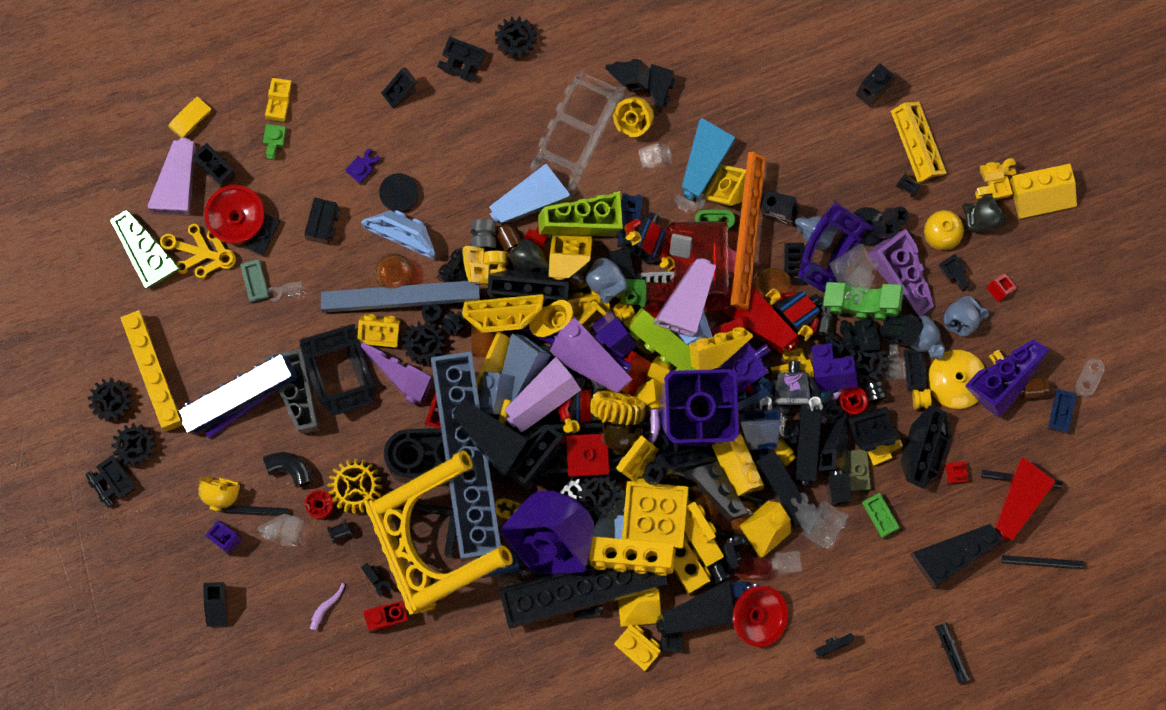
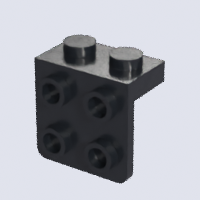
(872, 429)

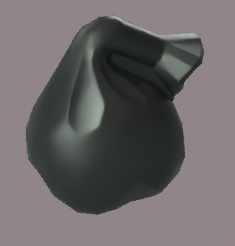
(984, 215)
(529, 257)

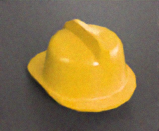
(551, 319)

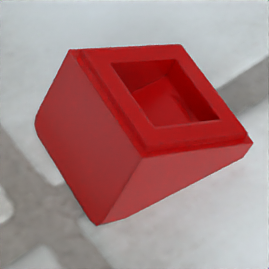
(1001, 287)

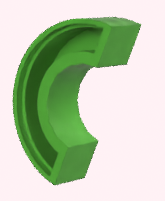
(876, 303)

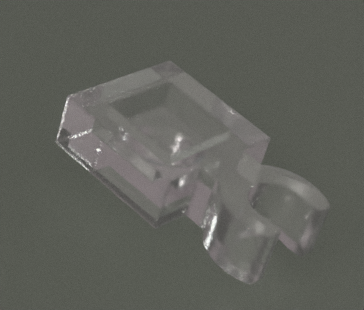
(860, 283)
(807, 514)

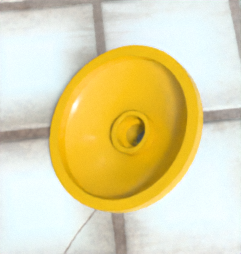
(943, 381)

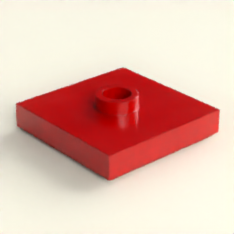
(587, 455)

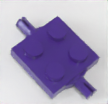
(747, 365)

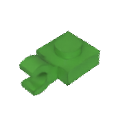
(273, 138)

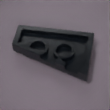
(718, 487)

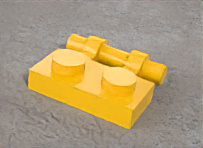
(638, 458)

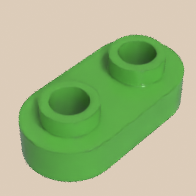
(716, 215)

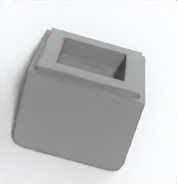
(681, 246)

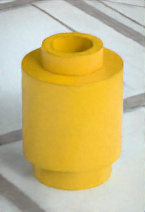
(784, 452)

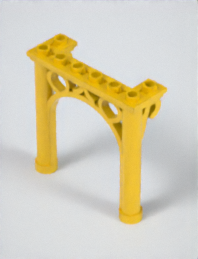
(382, 510)

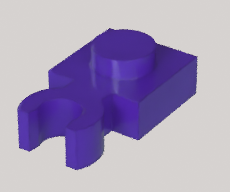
(360, 168)

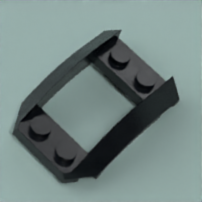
(330, 341)

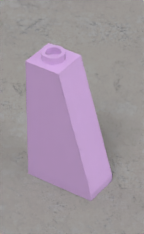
(175, 182)
(686, 303)
(542, 395)

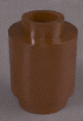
(508, 237)
(1035, 388)

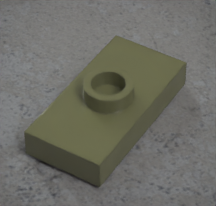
(858, 470)

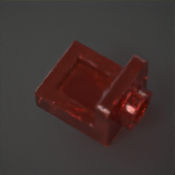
(755, 568)

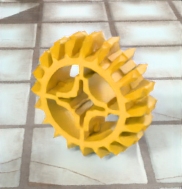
(617, 408)
(341, 475)

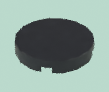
(398, 192)

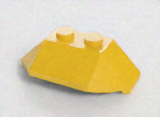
(503, 313)

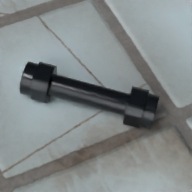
(728, 535)

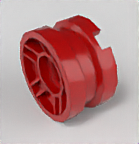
(853, 393)
(321, 496)

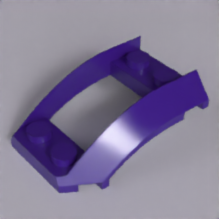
(853, 229)

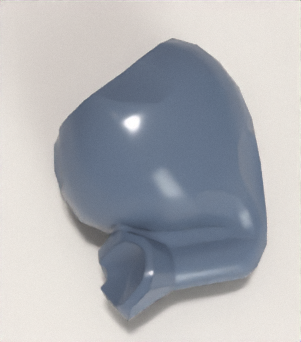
(807, 225)
(606, 279)
(964, 316)
(929, 338)

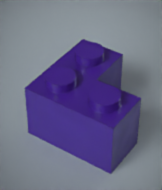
(612, 333)
(832, 372)

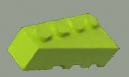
(584, 217)
(662, 340)

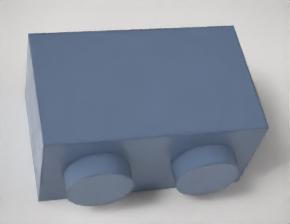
(494, 390)

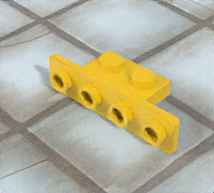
(701, 534)

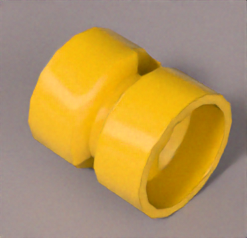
(496, 261)

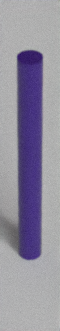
(228, 420)

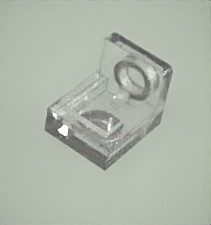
(655, 155)
(686, 204)
(786, 562)

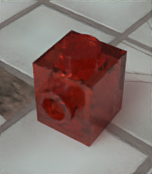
(655, 296)

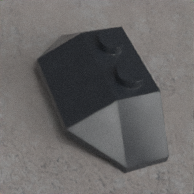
(526, 283)
(926, 447)

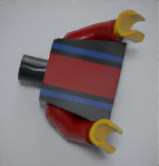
(646, 241)
(797, 311)
(578, 407)

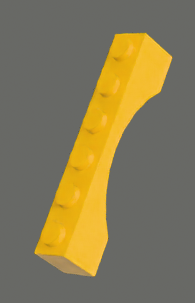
(151, 371)

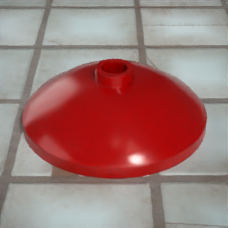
(229, 202)
(769, 616)

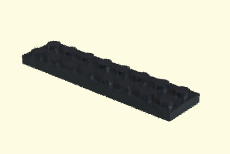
(572, 592)

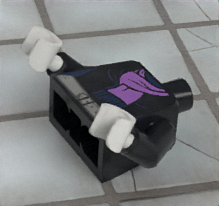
(793, 389)

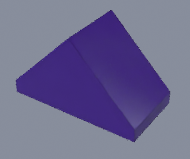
(223, 537)

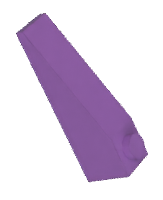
(901, 266)
(583, 354)
(409, 380)

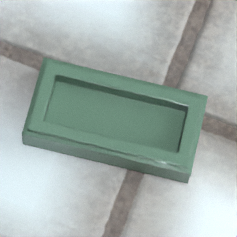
(254, 281)

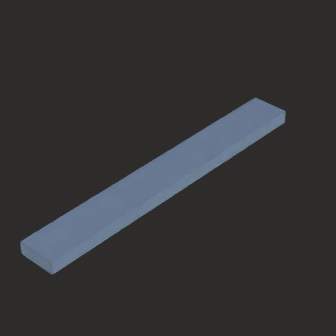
(399, 297)

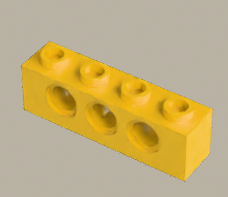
(603, 546)
(693, 582)

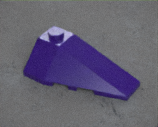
(1003, 382)

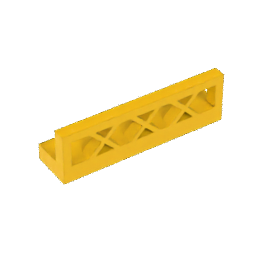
(915, 141)

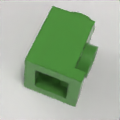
(634, 293)

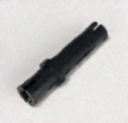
(952, 653)

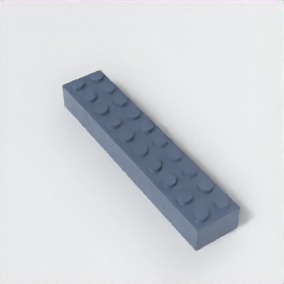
(471, 490)

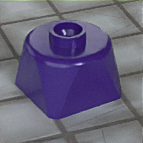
(718, 396)
(550, 533)

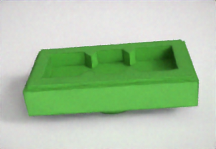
(880, 515)

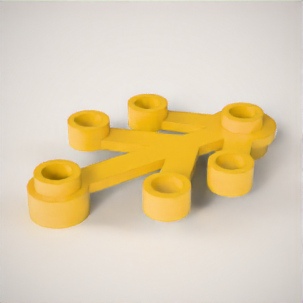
(200, 253)

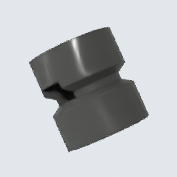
(483, 234)

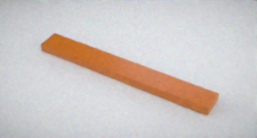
(748, 231)

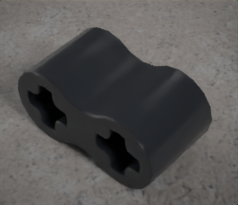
(889, 223)
(623, 260)

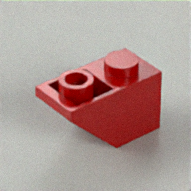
(385, 616)

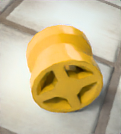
(921, 399)

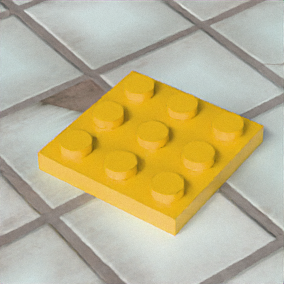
(655, 513)

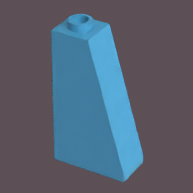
(706, 156)

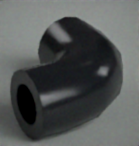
(292, 465)

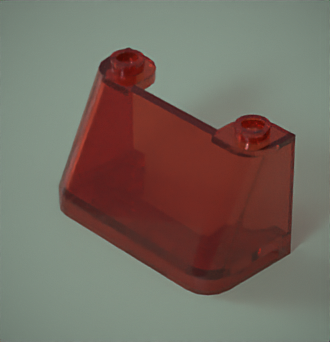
(709, 243)

